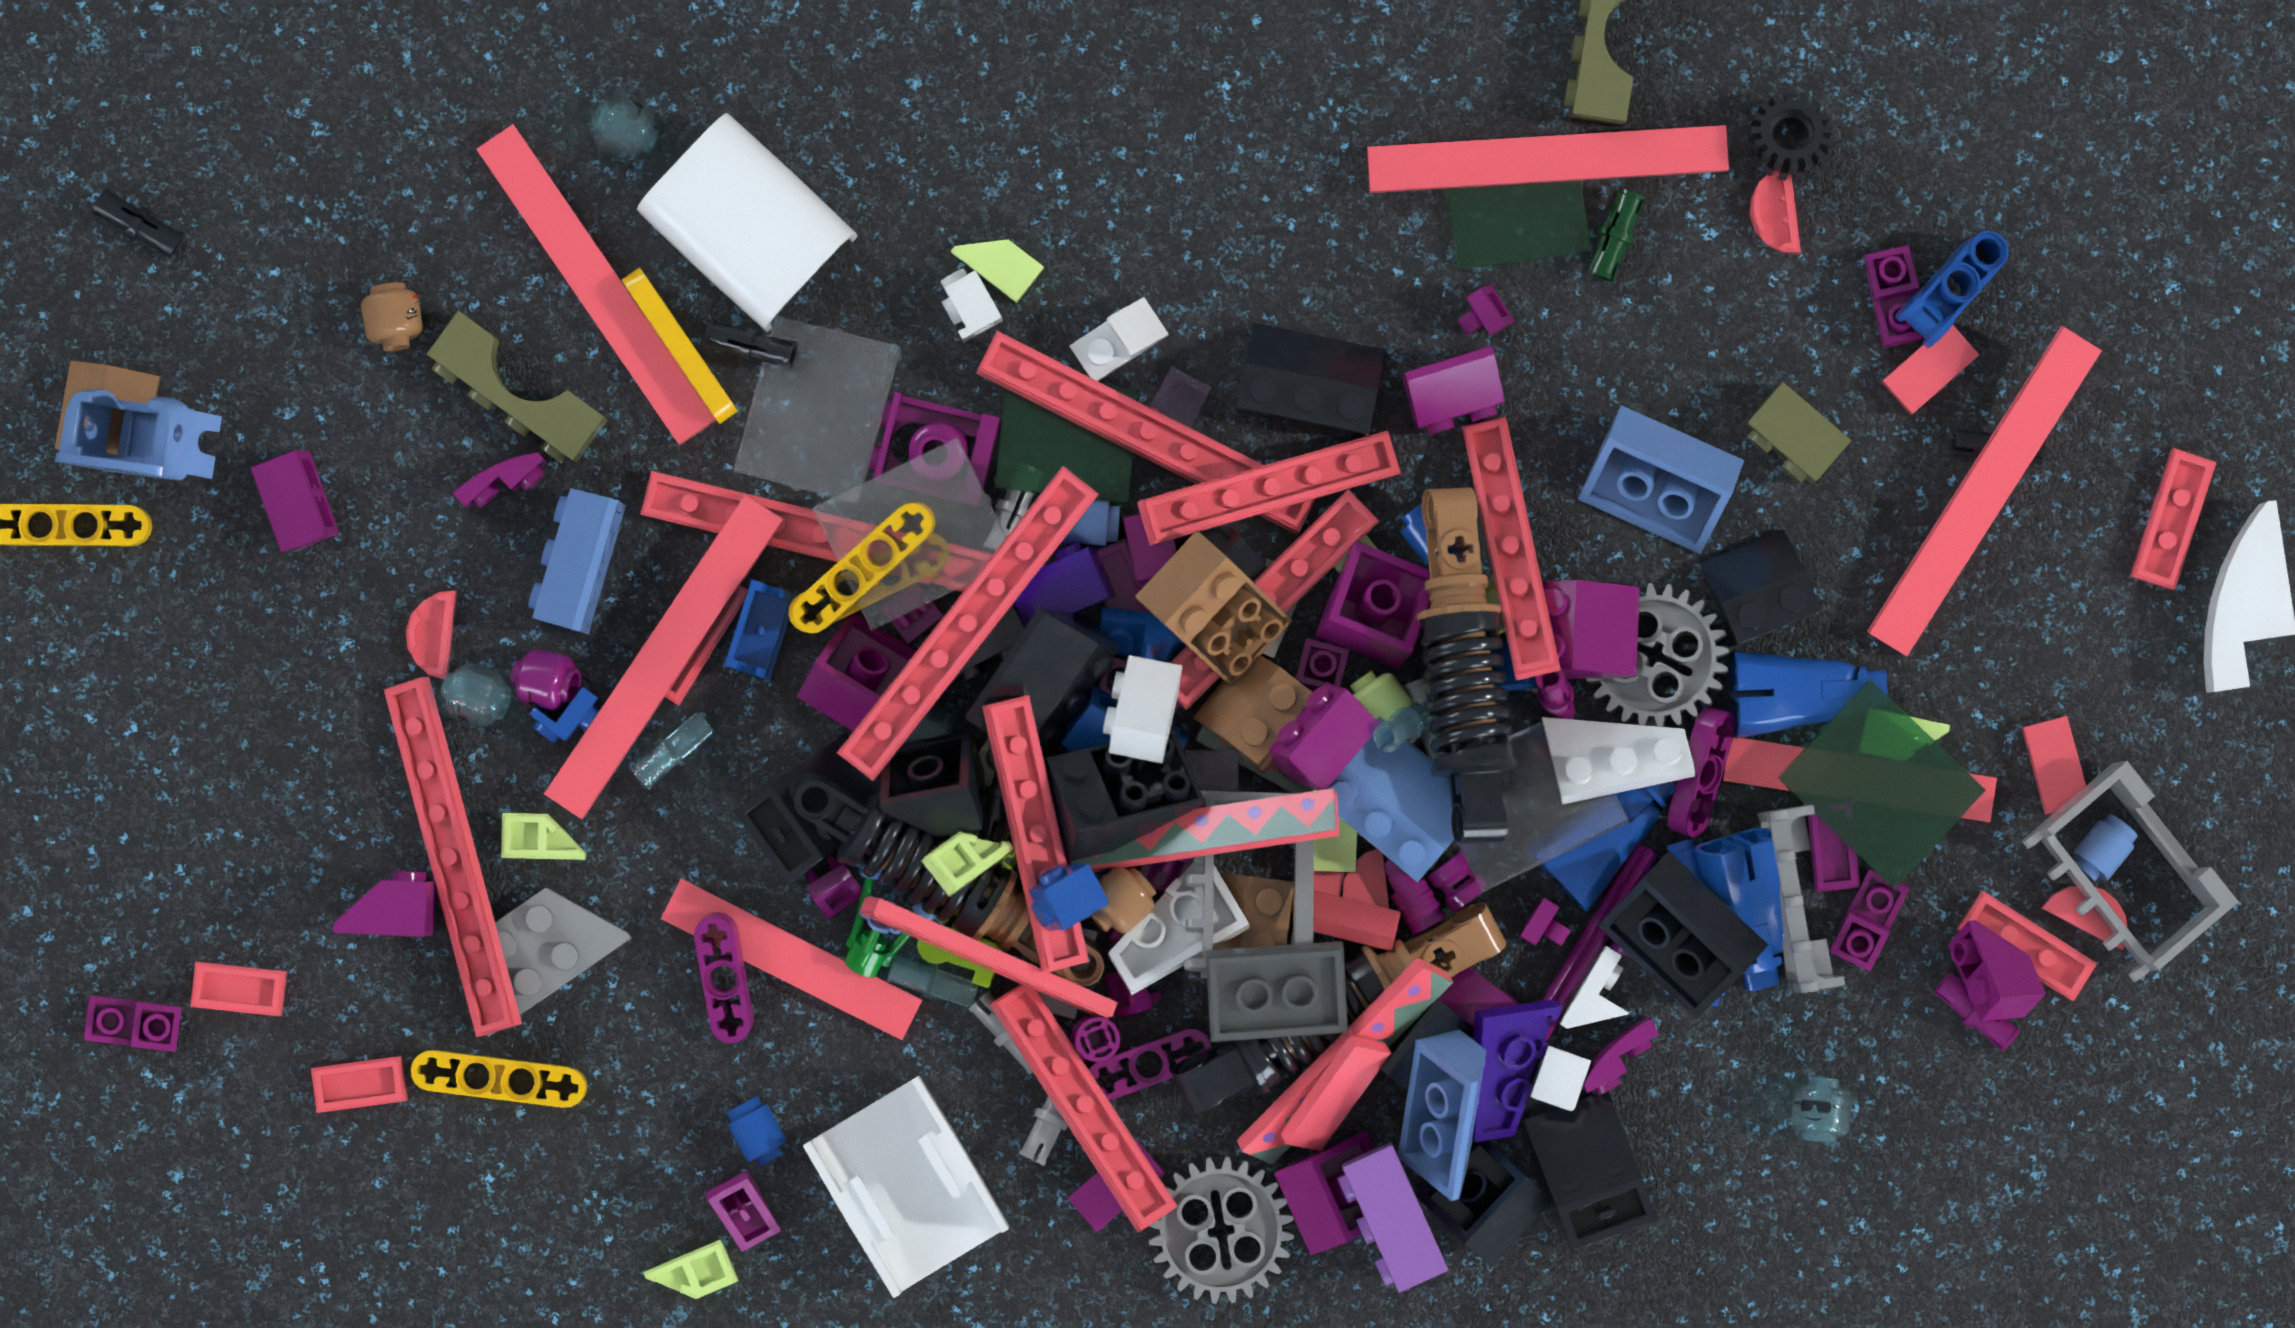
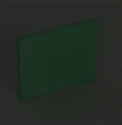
(1881, 784)

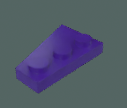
(1513, 1044)

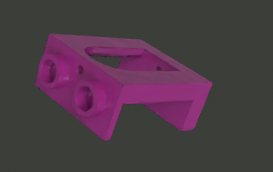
(908, 410)

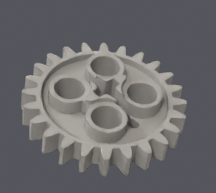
(1674, 620)
(1261, 1223)

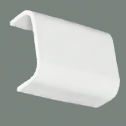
(744, 219)
(906, 1186)

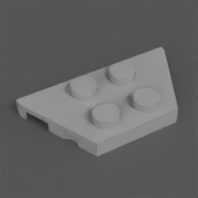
(552, 943)

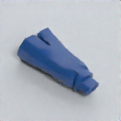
(1791, 692)
(1593, 865)
(1746, 878)

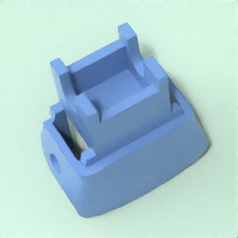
(154, 437)

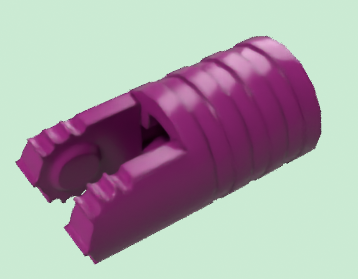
(1413, 899)

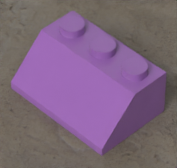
(1392, 1218)

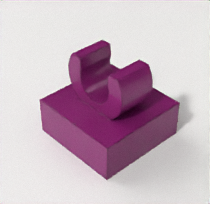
(1486, 312)
(917, 621)
(835, 889)
(1542, 923)
(1128, 1003)

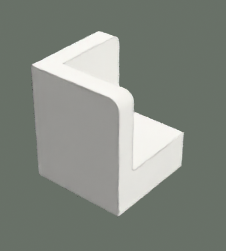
(1559, 1078)

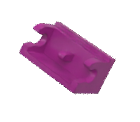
(295, 500)

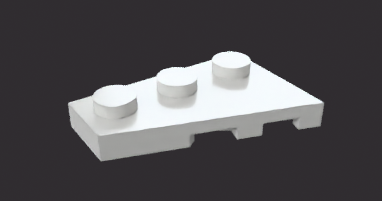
(1613, 758)
(1160, 940)

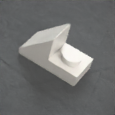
(1119, 339)
(1587, 1004)

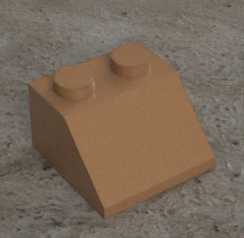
(1254, 710)
(1266, 907)

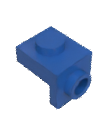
(577, 715)

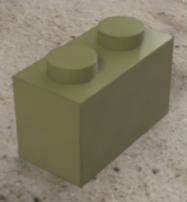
(1795, 434)

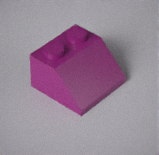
(1454, 390)
(1375, 605)
(1594, 627)
(854, 671)
(1322, 737)
(394, 908)
(1317, 1196)

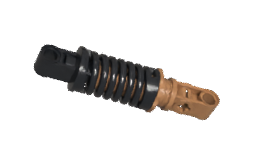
(1459, 670)
(879, 841)
(1235, 1064)

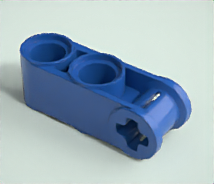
(1934, 307)

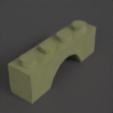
(1600, 87)
(470, 354)

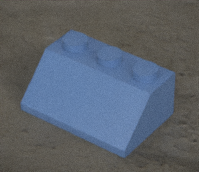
(1661, 479)
(577, 560)
(1397, 804)
(1442, 1109)

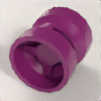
(1448, 875)
(1086, 1036)

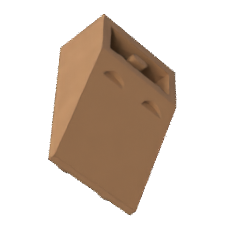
(1214, 608)

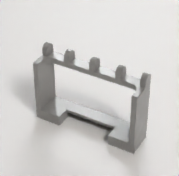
(2202, 881)
(1302, 884)
(1804, 961)

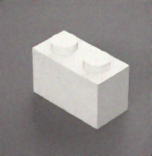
(1144, 708)

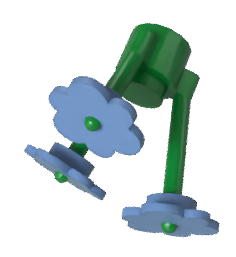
(869, 948)

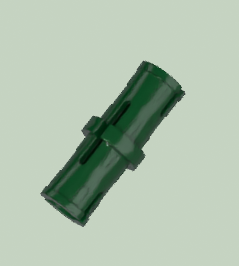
(1616, 235)

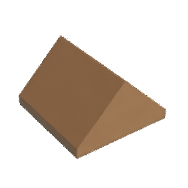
(123, 383)

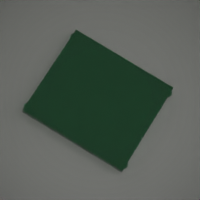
(1517, 223)
(1040, 442)

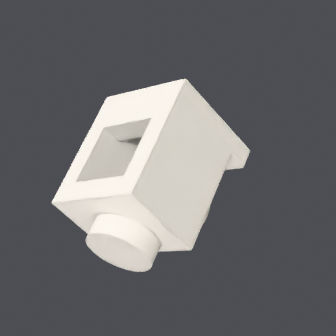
(969, 303)

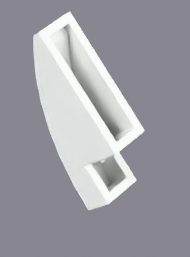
(2247, 600)

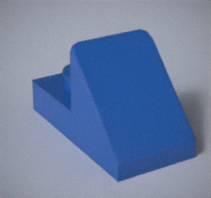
(1140, 634)

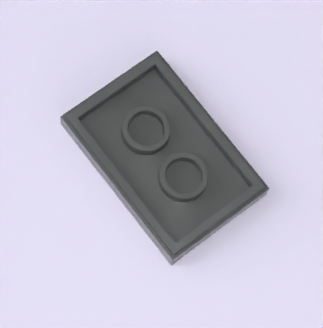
(1276, 991)

